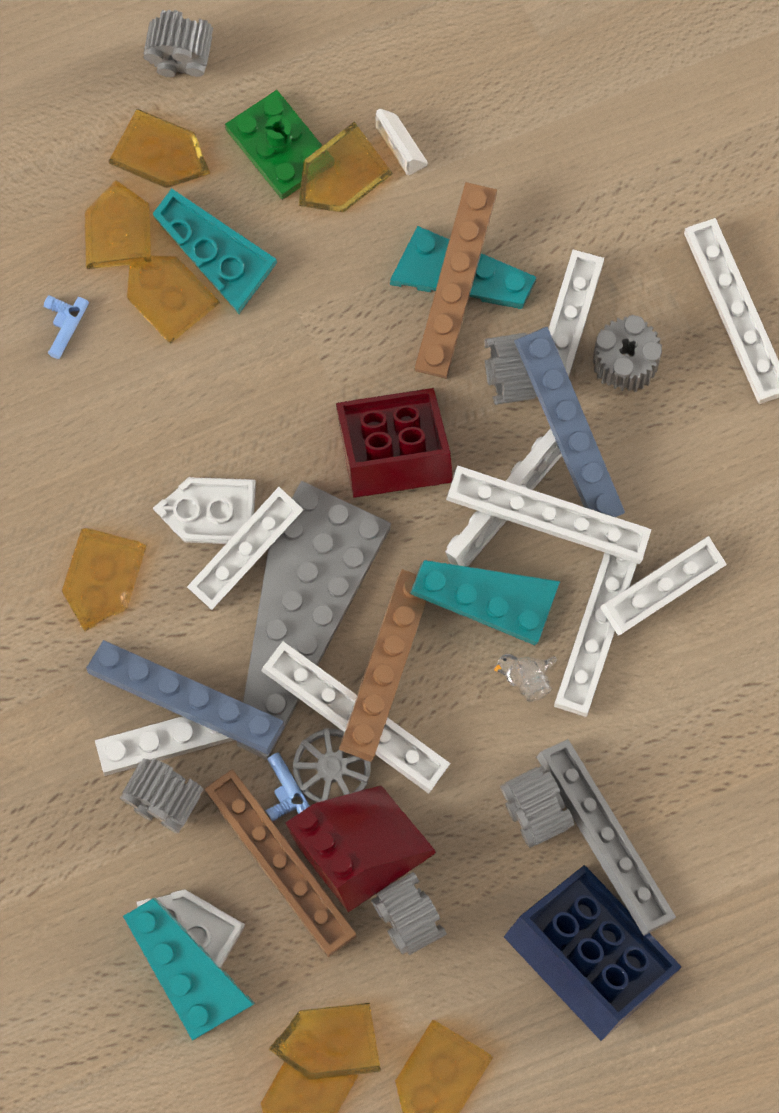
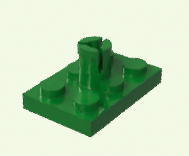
(274, 141)

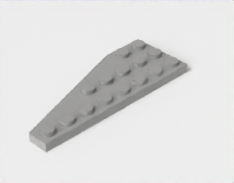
(308, 589)

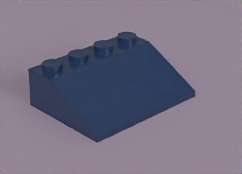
(591, 952)

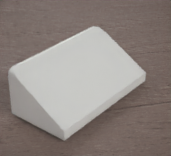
(400, 141)

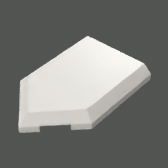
(208, 508)
(204, 923)

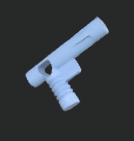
(64, 321)
(286, 792)

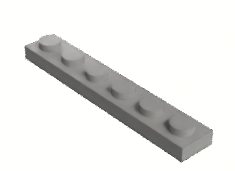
(606, 838)

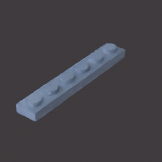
(568, 423)
(185, 697)

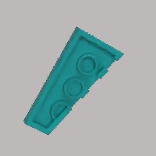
(220, 253)
(493, 281)
(494, 598)
(191, 979)

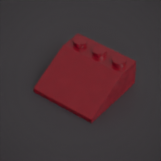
(394, 442)
(359, 843)

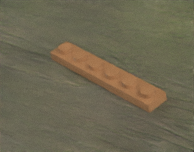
(456, 280)
(383, 670)
(280, 863)

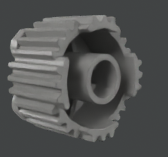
(178, 44)
(628, 337)
(507, 370)
(161, 793)
(537, 805)
(409, 914)

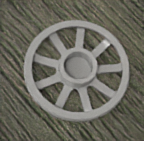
(330, 766)

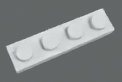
(574, 304)
(245, 548)
(663, 585)
(155, 741)

